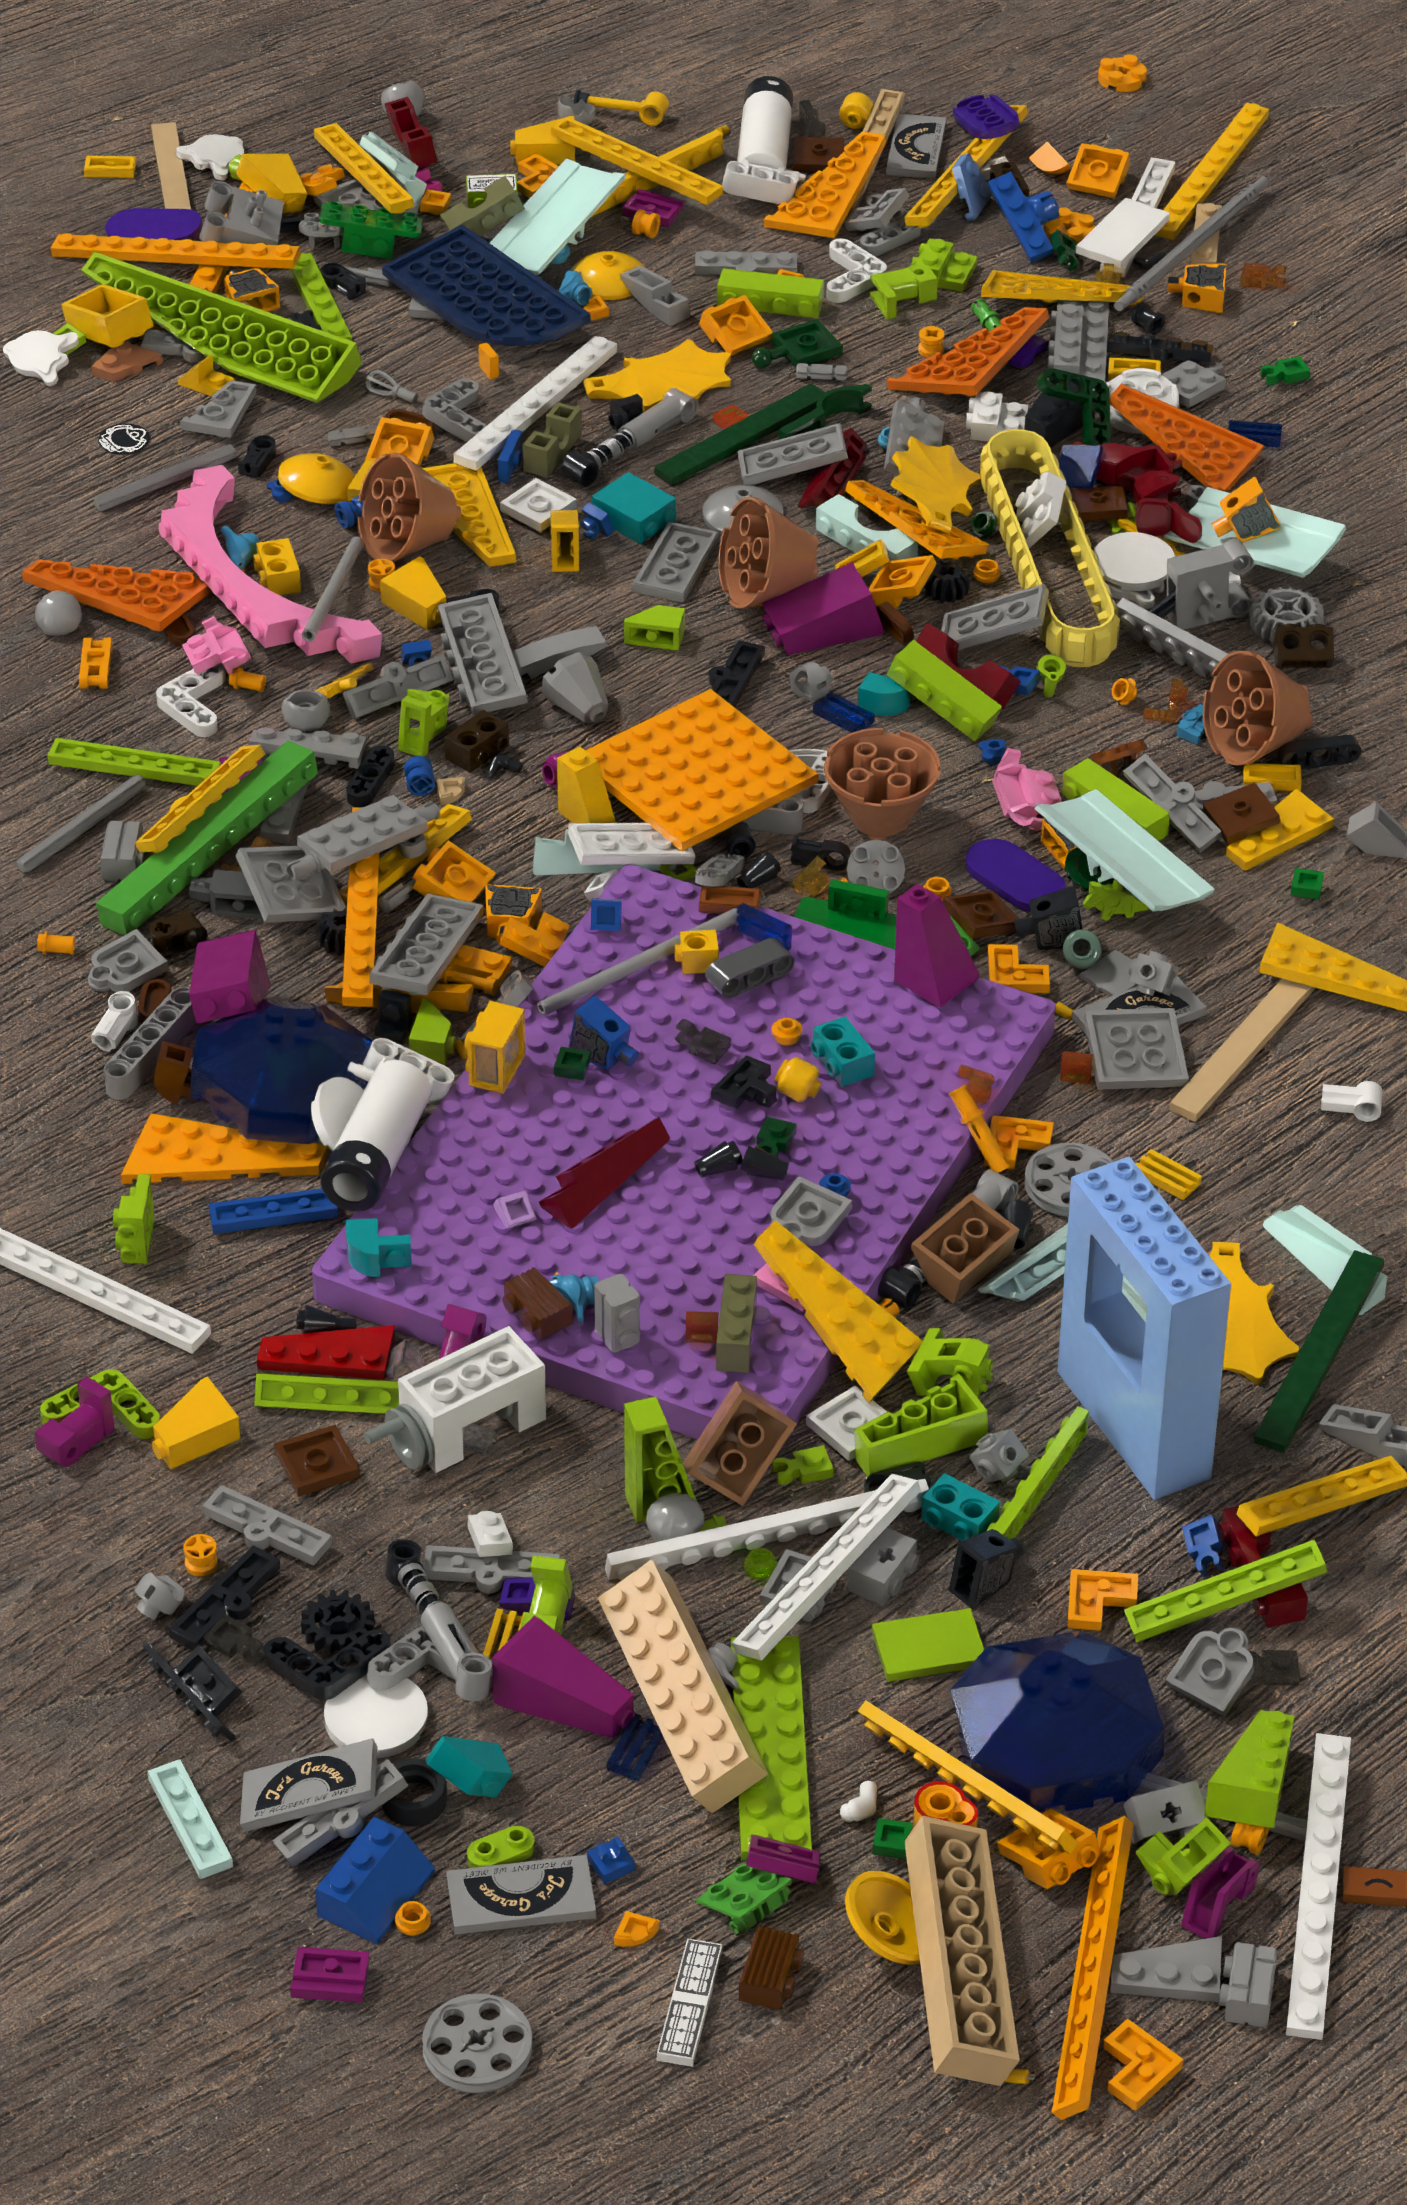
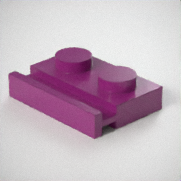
(665, 206)
(783, 1858)
(330, 1974)

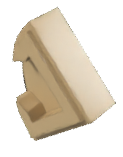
(450, 789)

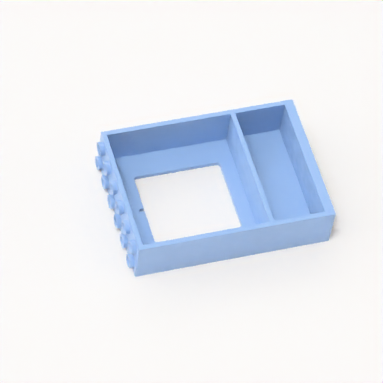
(1154, 1380)

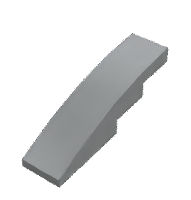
(544, 654)
(1367, 1431)

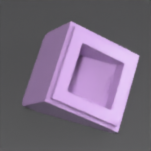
(515, 1209)

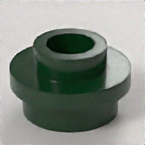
(984, 523)

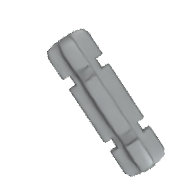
(821, 372)
(351, 435)

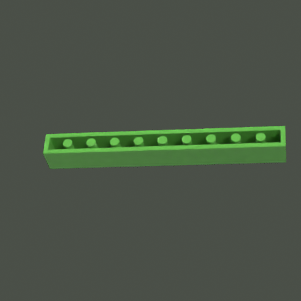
(207, 838)

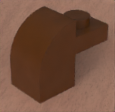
(173, 1072)

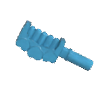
(1192, 725)

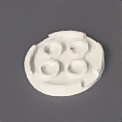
(1147, 382)
(1134, 560)
(334, 1107)
(388, 1716)

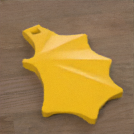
(652, 377)
(934, 481)
(1251, 1333)

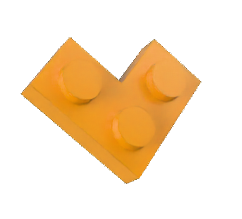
(537, 172)
(323, 180)
(537, 943)
(1006, 970)
(1020, 1134)
(1095, 1589)
(1146, 2061)

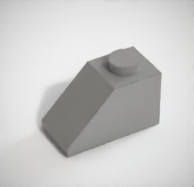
(1377, 832)

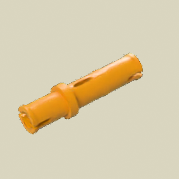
(979, 1129)

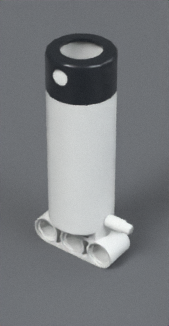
(764, 145)
(382, 1122)

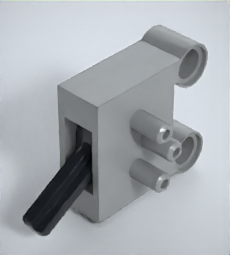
(249, 219)
(1201, 587)

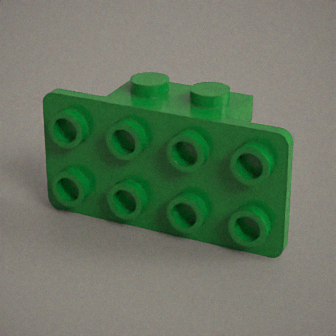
(370, 230)
(853, 911)

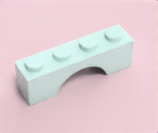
(839, 521)

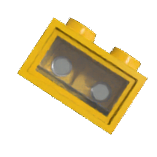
(495, 1046)

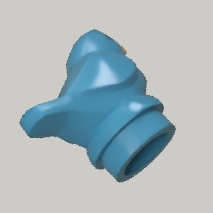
(575, 288)
(240, 547)
(576, 1290)

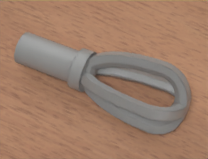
(397, 390)

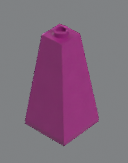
(929, 949)
(557, 1682)

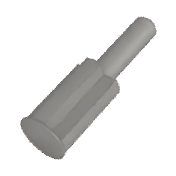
(372, 276)
(395, 896)

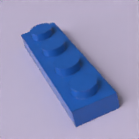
(270, 1211)

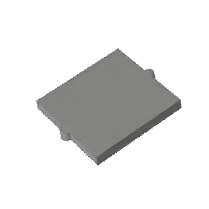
(1110, 974)

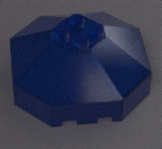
(268, 1066)
(1059, 1720)

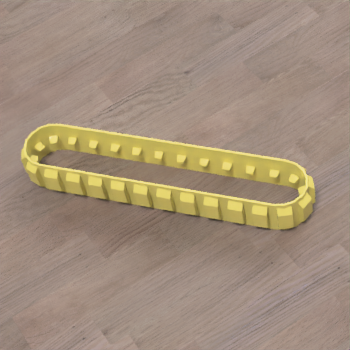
(1030, 451)

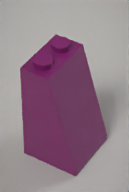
(823, 612)
(228, 977)

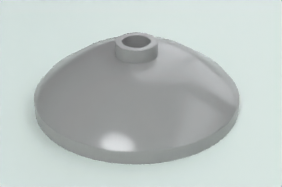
(720, 504)

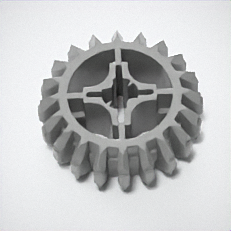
(1281, 608)

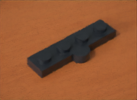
(1159, 349)
(738, 671)
(227, 1596)

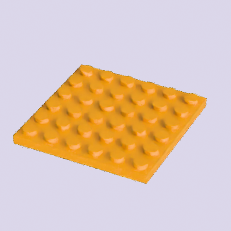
(699, 769)

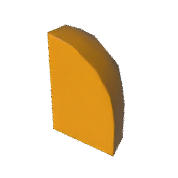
(1049, 160)

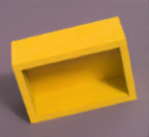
(108, 315)

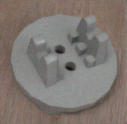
(313, 228)
(890, 866)

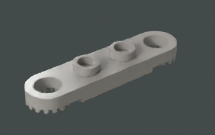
(719, 870)

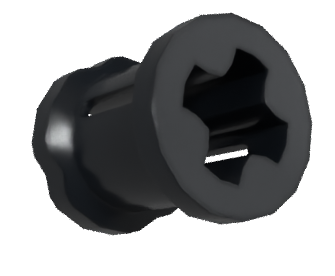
(1145, 316)

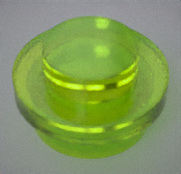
(760, 1564)

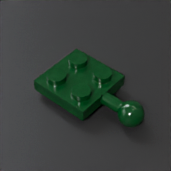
(800, 344)

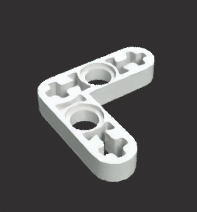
(860, 267)
(176, 697)

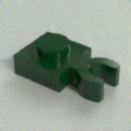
(1065, 249)
(776, 1135)

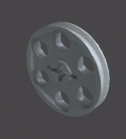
(1058, 1176)
(477, 2056)

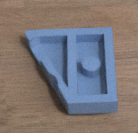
(971, 185)

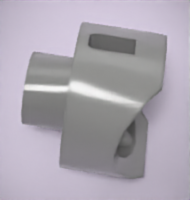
(815, 683)
(157, 1595)

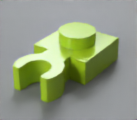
(807, 1464)

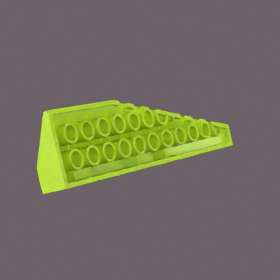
(276, 348)

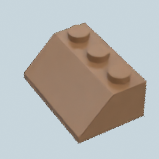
(964, 1247)
(739, 1443)

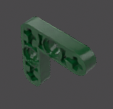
(1085, 396)

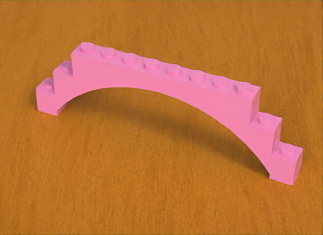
(264, 613)

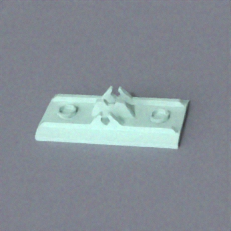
(555, 214)
(1291, 549)
(1125, 852)

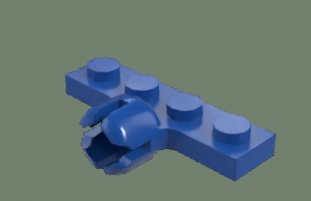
(1026, 215)

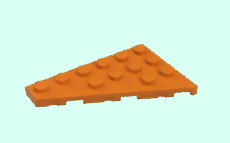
(137, 597)

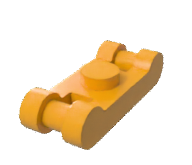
(95, 661)

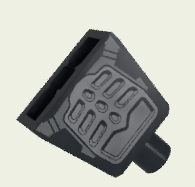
(1051, 918)
(983, 1566)

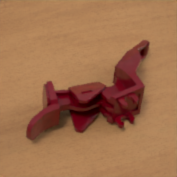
(1151, 478)

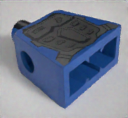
(602, 1033)

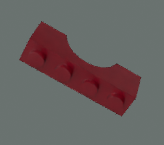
(412, 138)
(989, 677)
(1244, 1547)

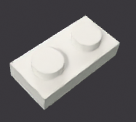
(490, 1534)

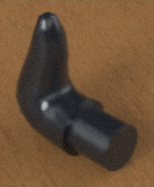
(1148, 263)
(503, 761)

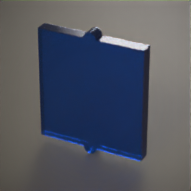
(1080, 464)

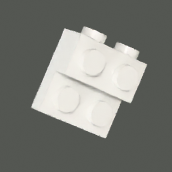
(990, 416)
(1040, 506)

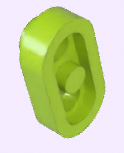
(501, 1848)

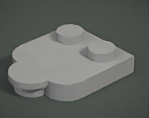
(125, 964)
(810, 1211)
(1214, 1669)

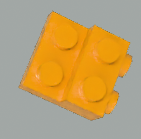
(1098, 170)
(735, 325)
(402, 438)
(901, 579)
(452, 874)
(1049, 1866)

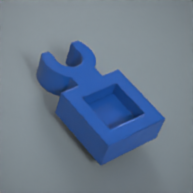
(1028, 677)
(1202, 1541)

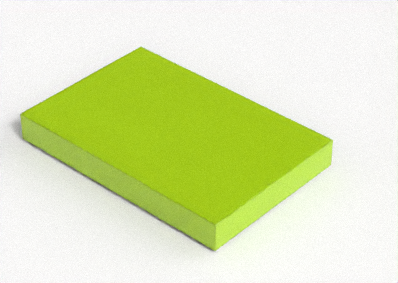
(927, 1644)

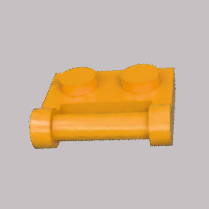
(477, 967)

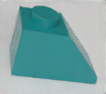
(471, 1765)

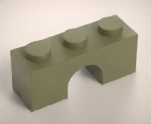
(498, 207)
(546, 450)
(736, 1323)

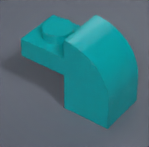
(882, 695)
(370, 1252)

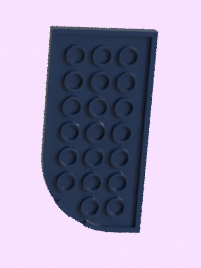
(484, 291)

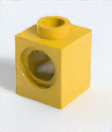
(696, 950)

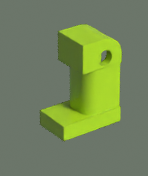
(901, 286)
(551, 1591)

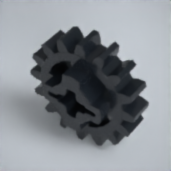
(336, 1621)

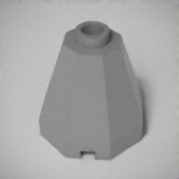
(577, 688)

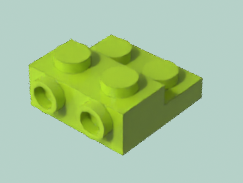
(950, 267)
(135, 1222)

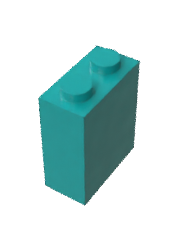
(636, 507)

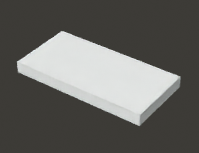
(1122, 233)
(624, 845)

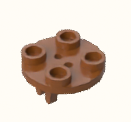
(1110, 758)

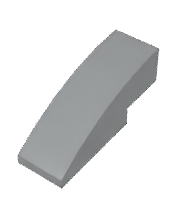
(657, 295)

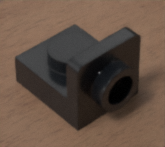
(624, 411)
(394, 1015)

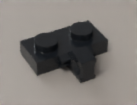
(746, 1082)

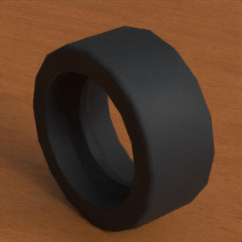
(422, 1811)

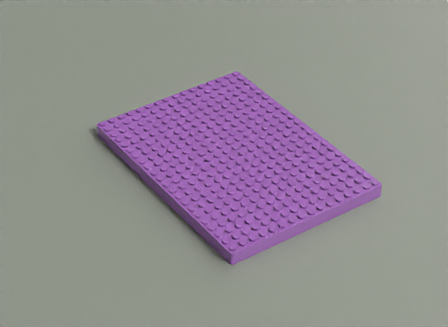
(665, 1223)

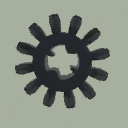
(948, 582)
(332, 931)

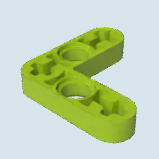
(122, 1390)

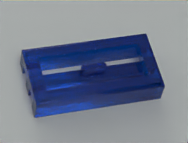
(1263, 433)
(843, 713)
(763, 926)
(645, 1727)

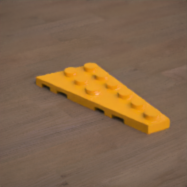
(829, 194)
(911, 522)
(214, 1152)

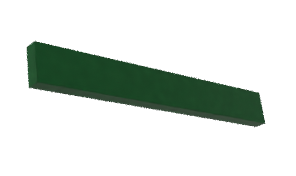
(738, 435)
(1318, 1351)

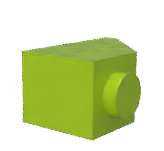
(656, 627)
(432, 1034)

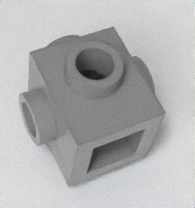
(1153, 973)
(998, 1456)

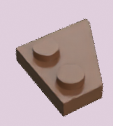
(124, 361)

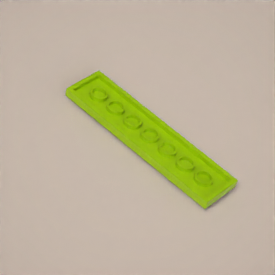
(773, 1714)

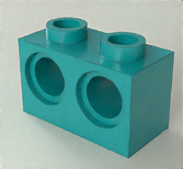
(843, 1051)
(958, 1508)

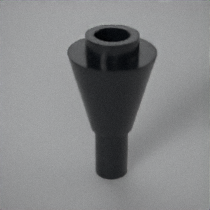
(317, 1320)

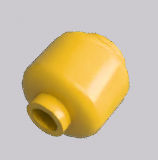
(855, 110)
(798, 1079)

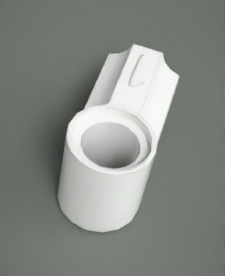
(116, 1021)
(1362, 1100)

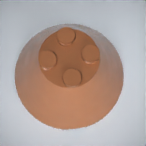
(403, 509)
(764, 554)
(1253, 708)
(881, 778)

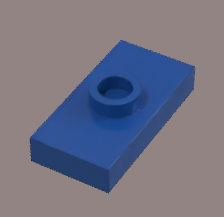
(510, 456)

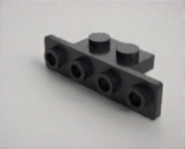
(203, 1682)

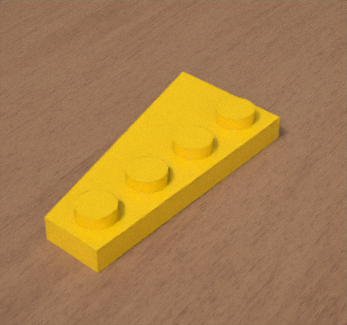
(1300, 821)

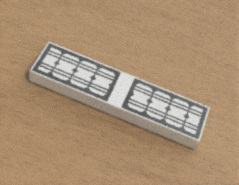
(689, 2002)

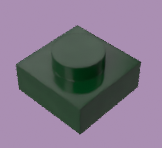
(572, 1063)

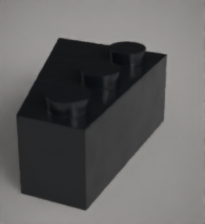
(1055, 417)

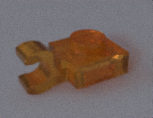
(1260, 275)

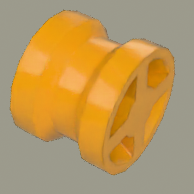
(646, 223)
(931, 341)
(378, 570)
(200, 1555)
(1249, 1836)

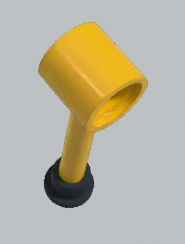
(645, 108)

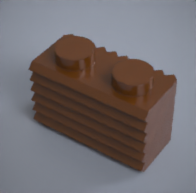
(537, 1303)
(770, 1968)

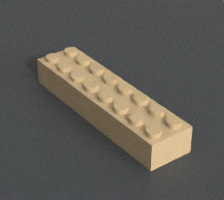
(682, 1687)
(961, 1951)

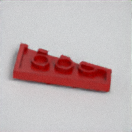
(334, 1353)

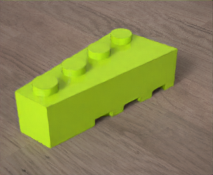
(923, 1429)
(651, 1457)
(1253, 1773)

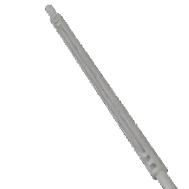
(1190, 244)

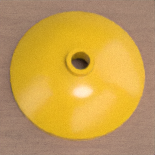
(603, 273)
(316, 478)
(883, 1915)

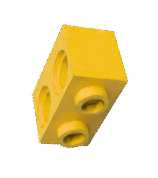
(277, 567)

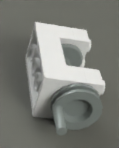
(459, 1389)

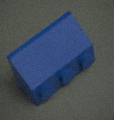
(373, 1881)

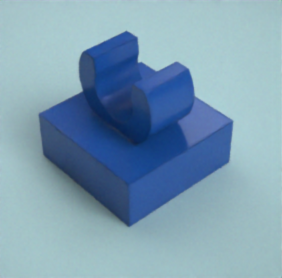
(595, 522)
(415, 652)
(606, 914)
(611, 1860)

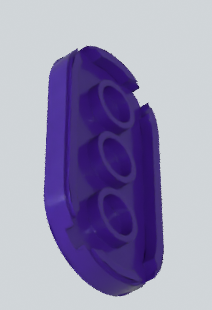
(986, 116)
(155, 224)
(1011, 872)

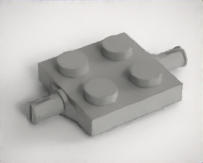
(1196, 382)

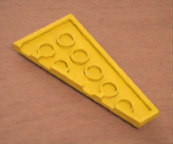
(1050, 289)
(480, 519)
(1321, 966)
(845, 1318)

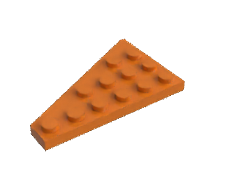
(974, 359)
(1206, 450)

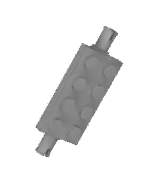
(909, 421)
(359, 835)

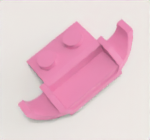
(216, 646)
(1022, 789)

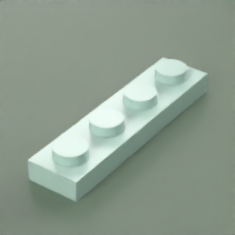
(190, 1819)

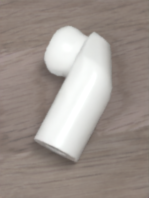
(862, 1806)

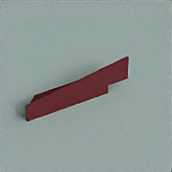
(833, 478)
(603, 1172)

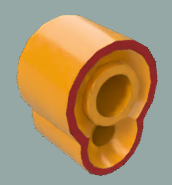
(944, 1802)

